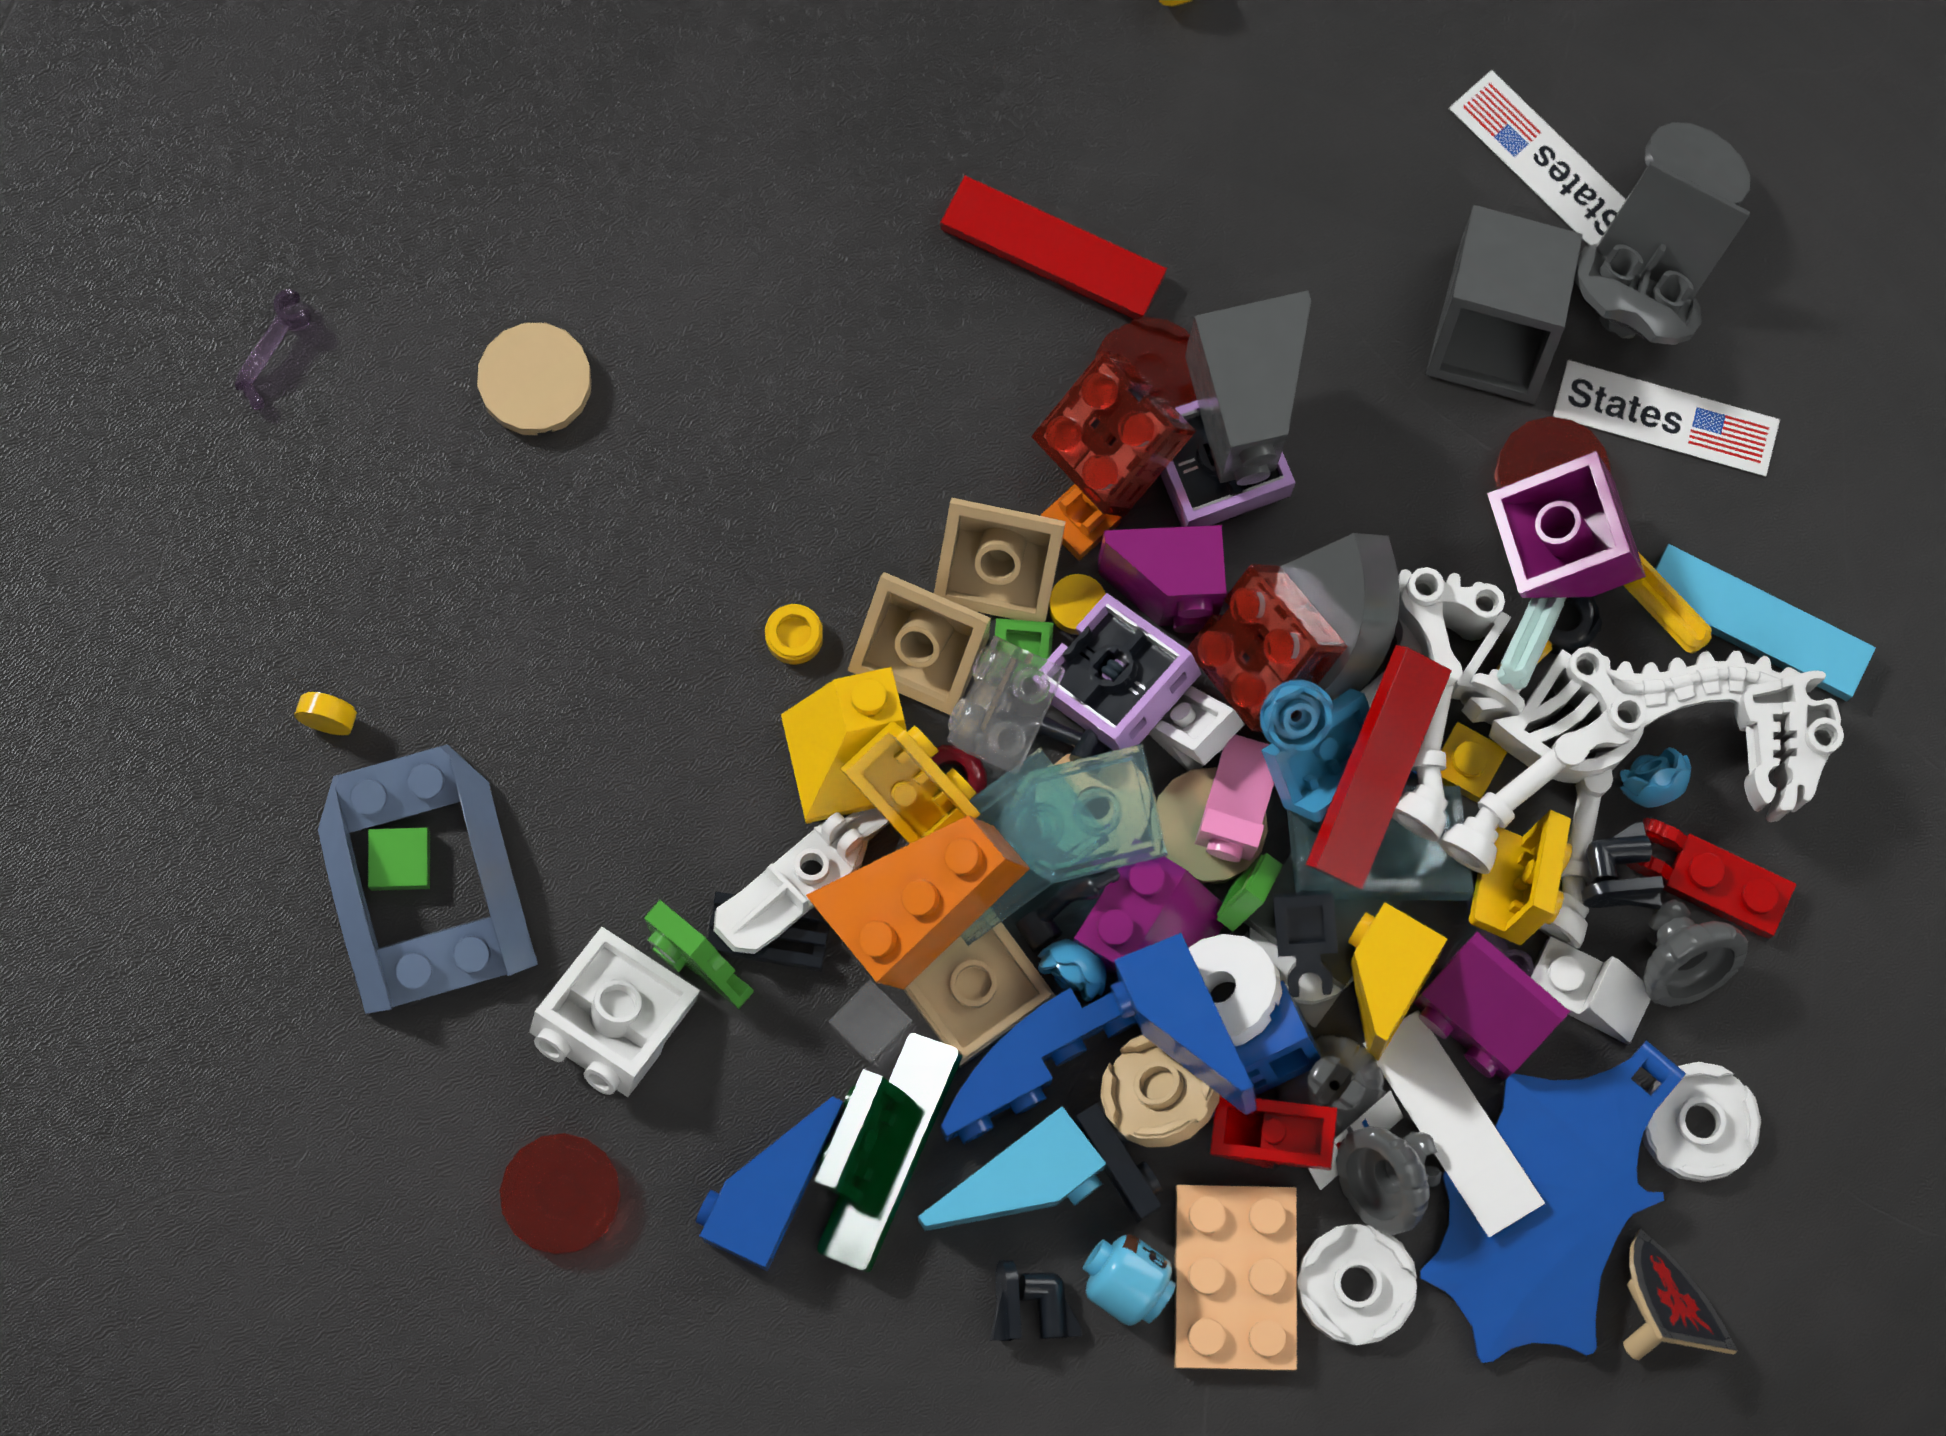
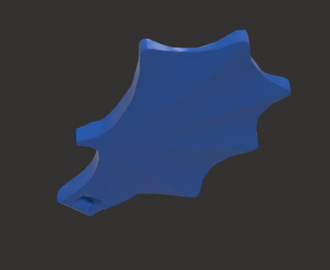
(1582, 1157)

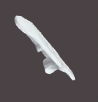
(779, 893)

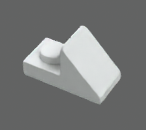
(1196, 728)
(1592, 990)

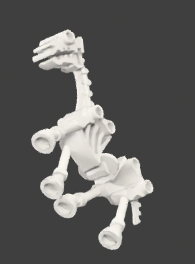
(1616, 710)

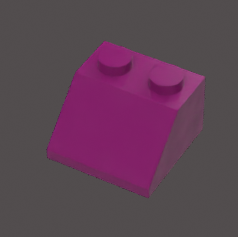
(1566, 531)
(1168, 572)
(1147, 906)
(1489, 1008)

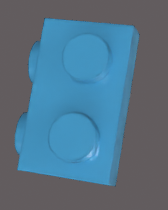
(1310, 777)

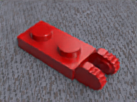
(1718, 880)

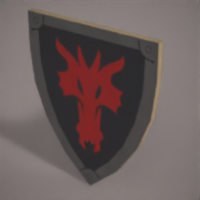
(1670, 1304)

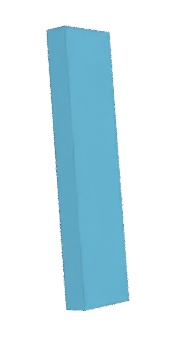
(1766, 623)

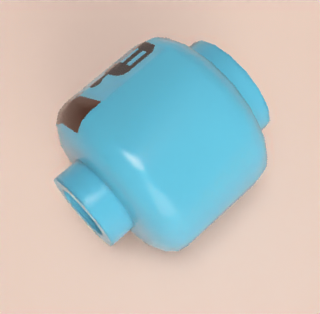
(1129, 1280)

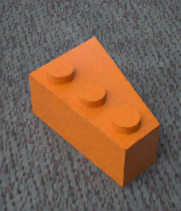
(919, 898)

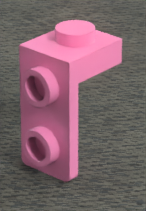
(1237, 802)

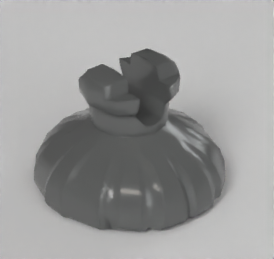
(1690, 956)
(1347, 1065)
(1387, 1177)

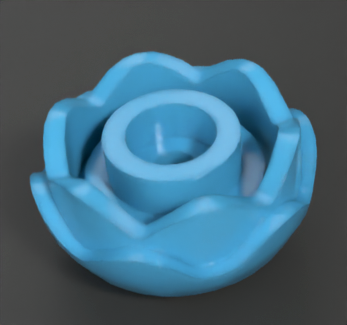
(1308, 727)
(1656, 778)
(1074, 968)

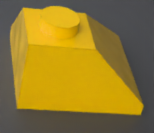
(830, 730)
(1390, 970)

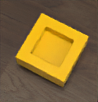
(1470, 761)

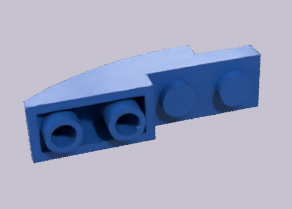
(1015, 1068)

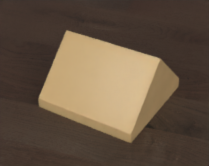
(999, 560)
(923, 640)

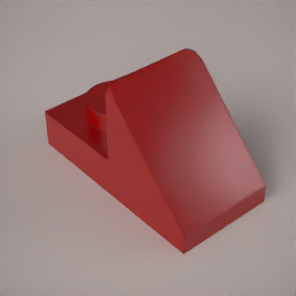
(1275, 1134)

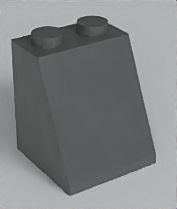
(1505, 304)
(1246, 381)

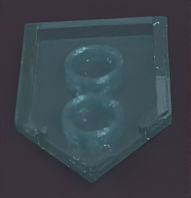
(1085, 816)

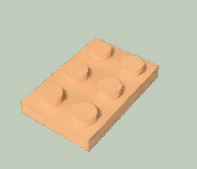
(1235, 1278)

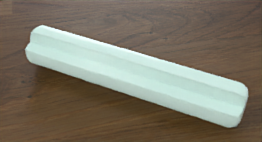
(1529, 641)

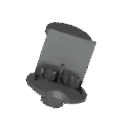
(1666, 236)

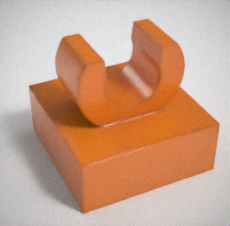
(1083, 522)

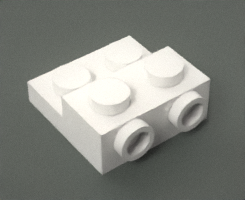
(612, 1013)

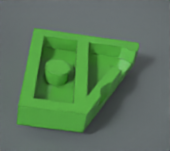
(683, 945)

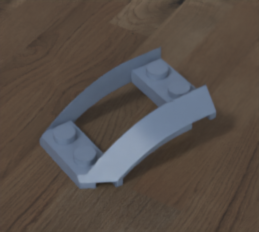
(441, 958)

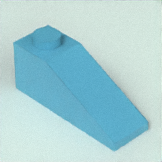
(1028, 1176)

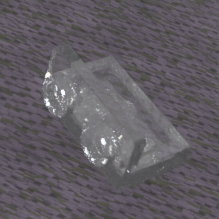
(1004, 704)

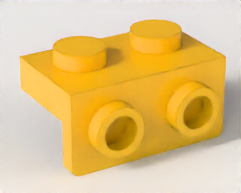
(908, 785)
(1524, 880)

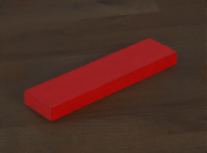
(1053, 248)
(1378, 767)

